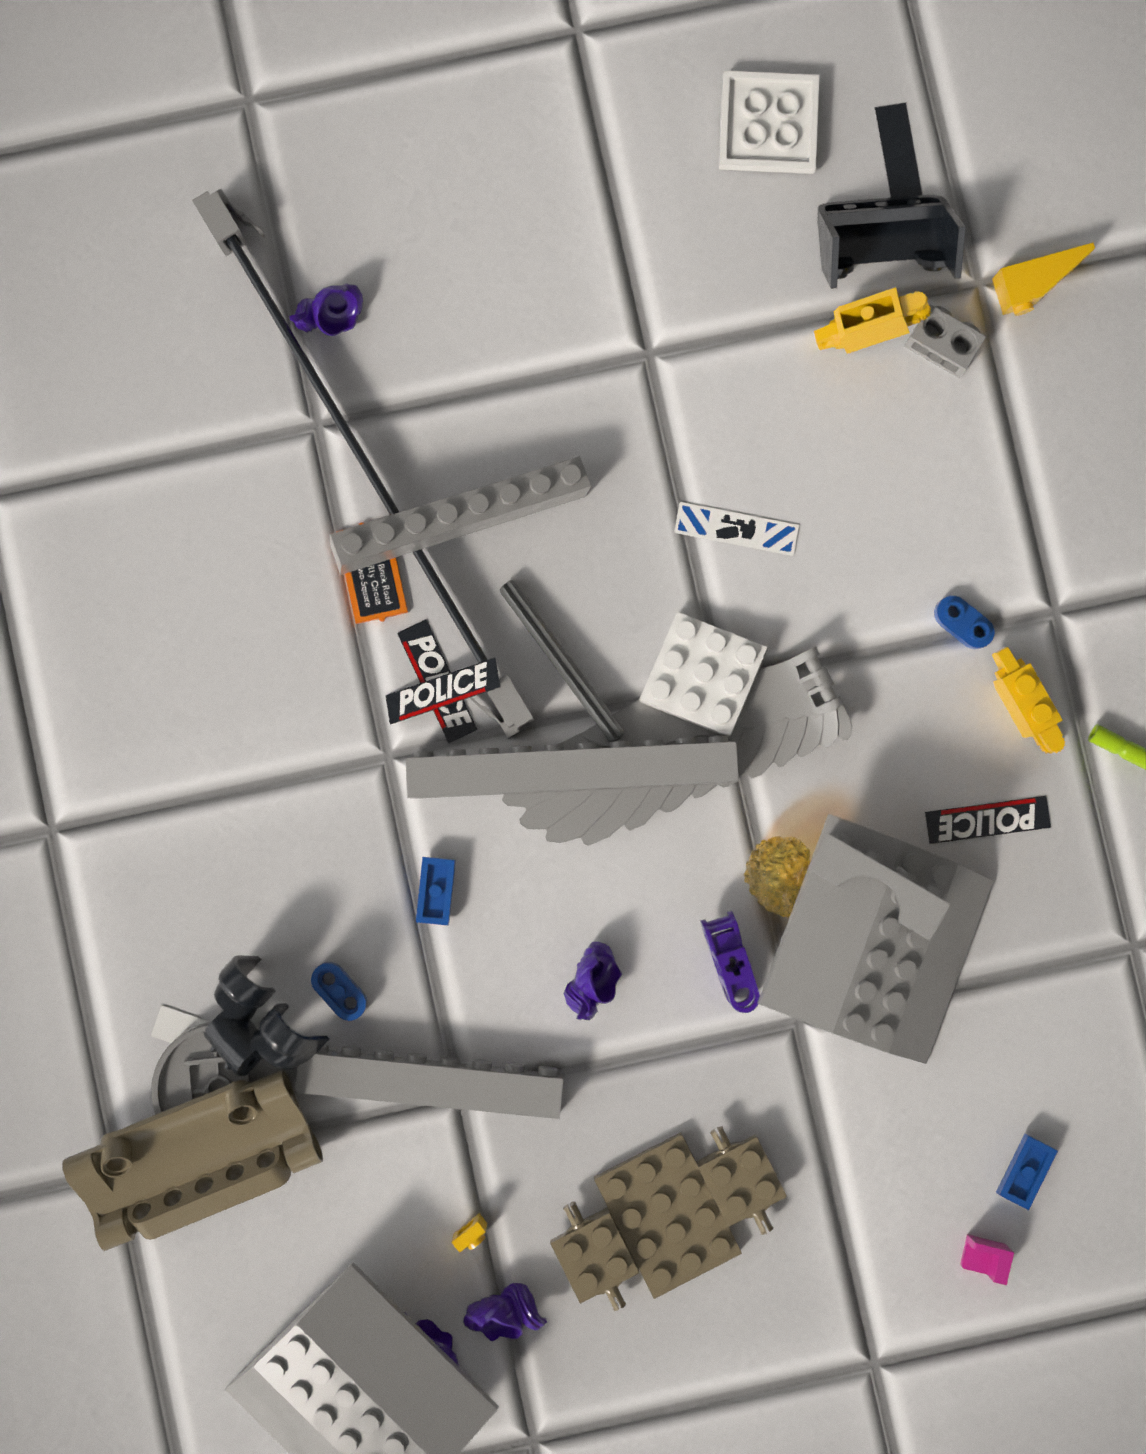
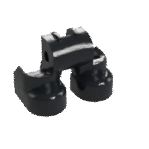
(239, 1039)

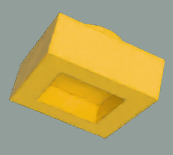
(470, 1234)

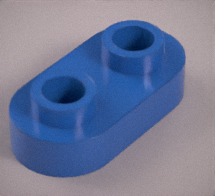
(963, 625)
(337, 993)

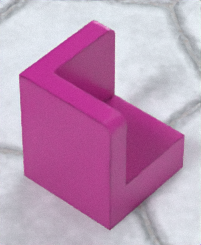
(987, 1258)

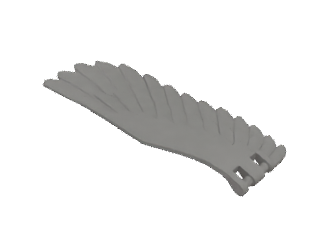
(772, 728)

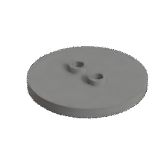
(192, 1070)

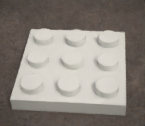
(769, 122)
(703, 674)

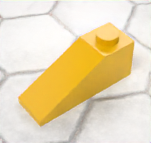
(1027, 282)

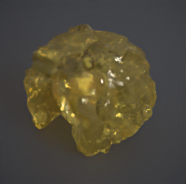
(777, 873)

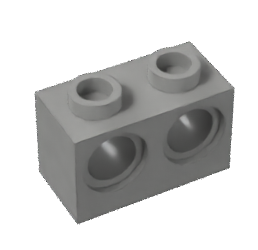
(941, 348)

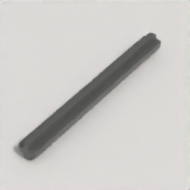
(561, 661)

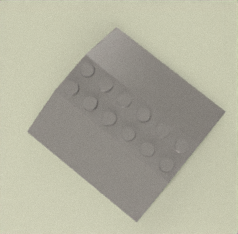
(859, 969)
(360, 1380)

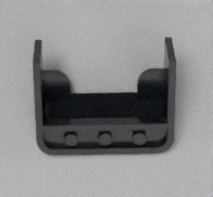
(887, 231)

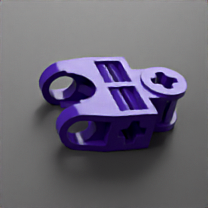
(729, 945)

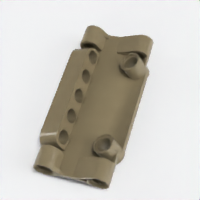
(193, 1160)

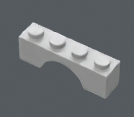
(918, 908)

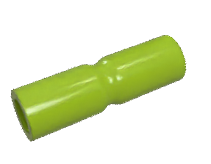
(1118, 745)

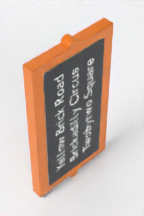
(376, 591)

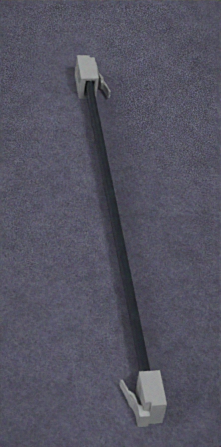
(216, 214)

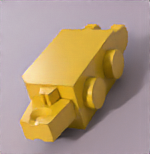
(873, 320)
(1028, 701)

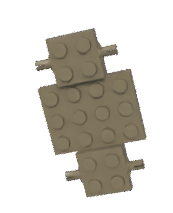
(667, 1217)

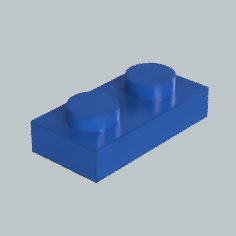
(435, 891)
(1026, 1171)

